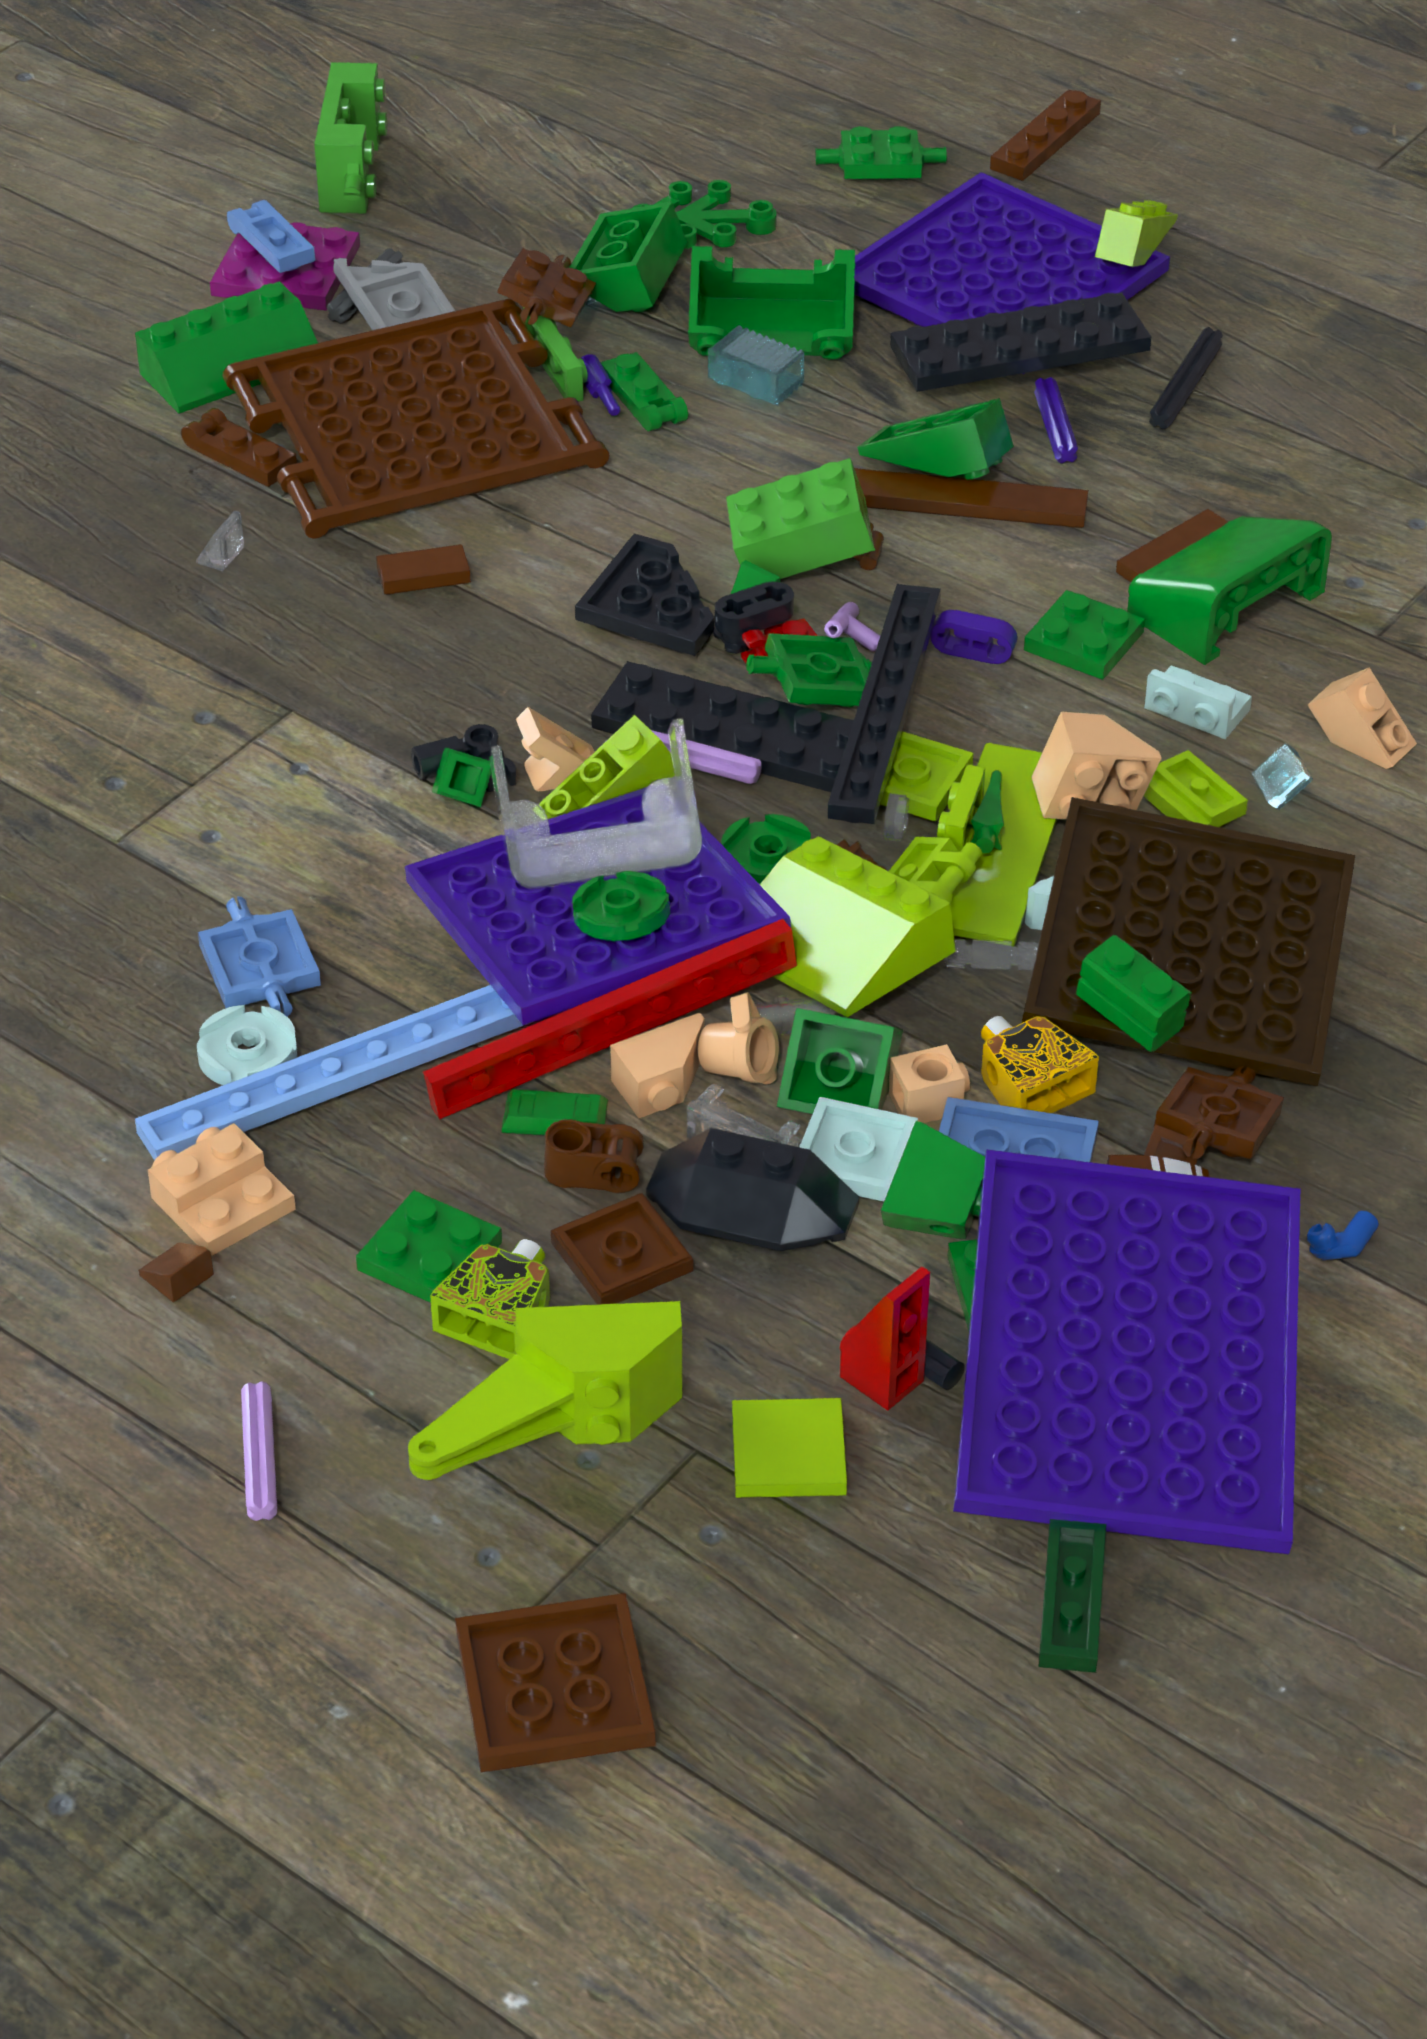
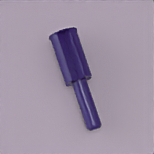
(599, 382)

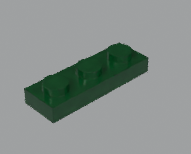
(1072, 1596)

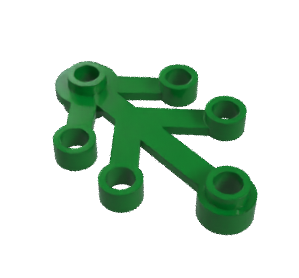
(699, 218)

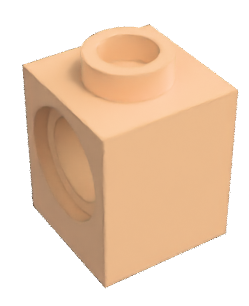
(924, 1081)

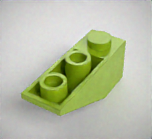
(1133, 231)
(620, 766)

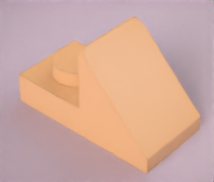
(552, 750)

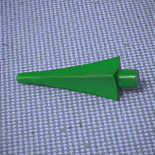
(989, 817)

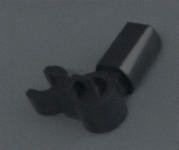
(476, 742)

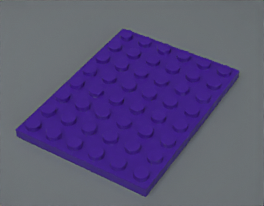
(1132, 1352)

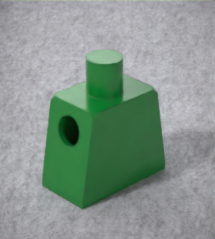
(934, 1186)

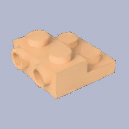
(219, 1188)

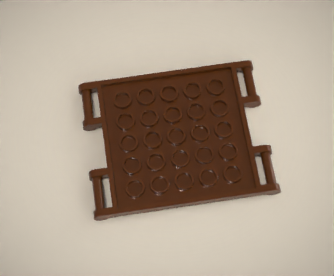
(413, 415)

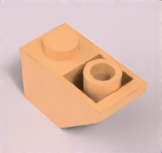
(1362, 719)

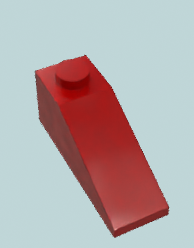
(888, 1346)

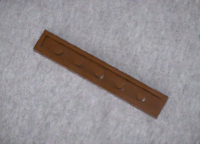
(973, 498)

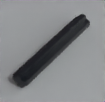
(1185, 378)

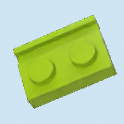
(1194, 792)

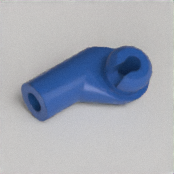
(1349, 1243)

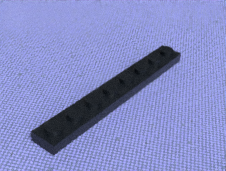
(884, 705)

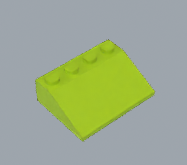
(855, 925)

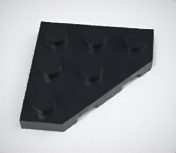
(648, 598)

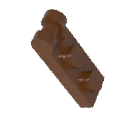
(237, 447)

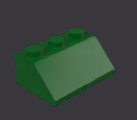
(631, 255)

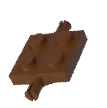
(546, 287)
(1219, 1112)

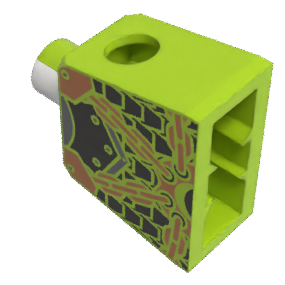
(482, 1294)

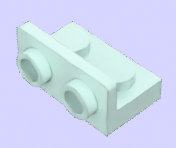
(1196, 701)

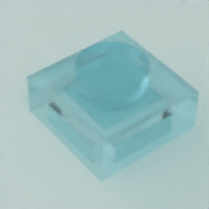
(1282, 776)

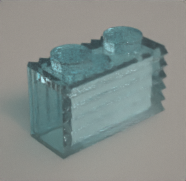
(756, 365)

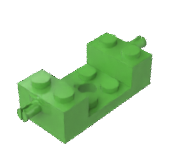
(349, 136)

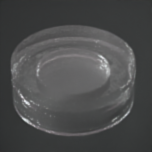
(896, 817)

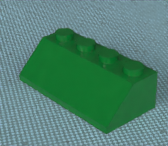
(189, 353)

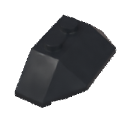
(752, 1191)

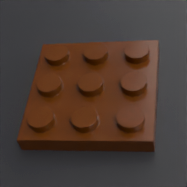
(554, 1682)

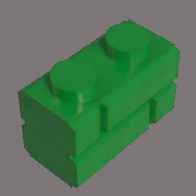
(1133, 993)

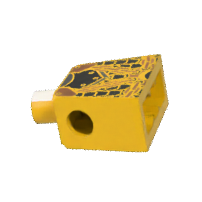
(1036, 1065)

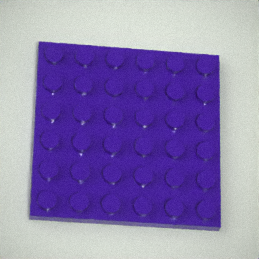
(991, 253)
(528, 937)

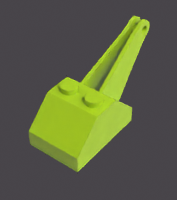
(576, 1372)

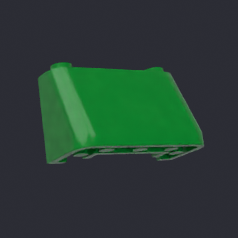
(790, 305)
(1210, 581)

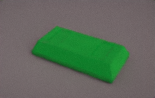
(536, 1110)

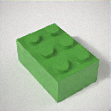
(801, 520)

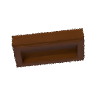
(423, 569)

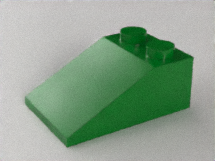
(947, 442)

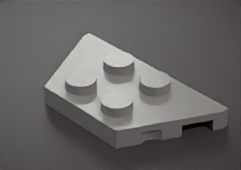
(392, 292)

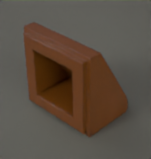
(178, 1270)

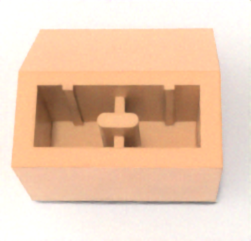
(1093, 762)

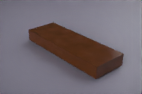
(1168, 544)

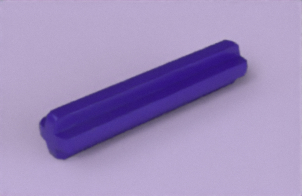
(1056, 420)

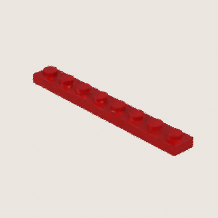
(610, 1019)

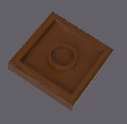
(621, 1250)

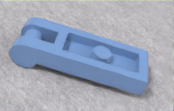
(271, 236)

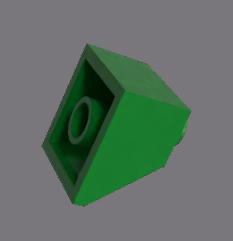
(837, 1061)

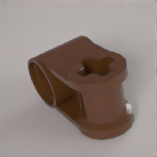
(588, 1155)

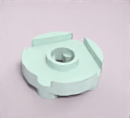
(222, 1033)

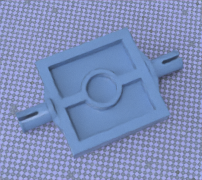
(258, 957)

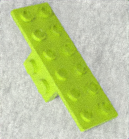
(997, 892)

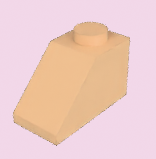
(657, 1065)

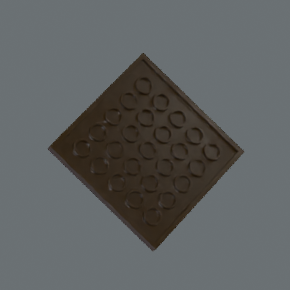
(1220, 911)

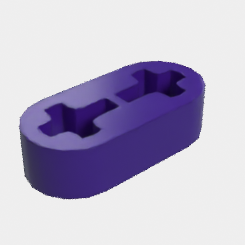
(974, 636)

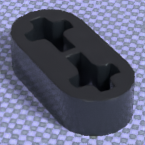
(754, 608)

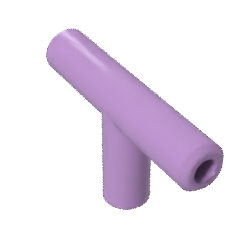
(846, 622)

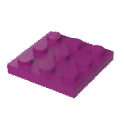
(313, 284)

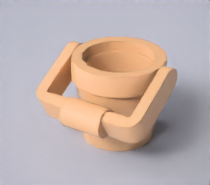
(741, 1047)

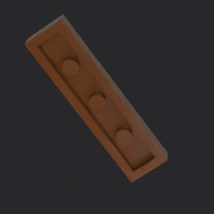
(1045, 134)

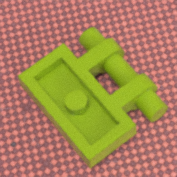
(937, 860)

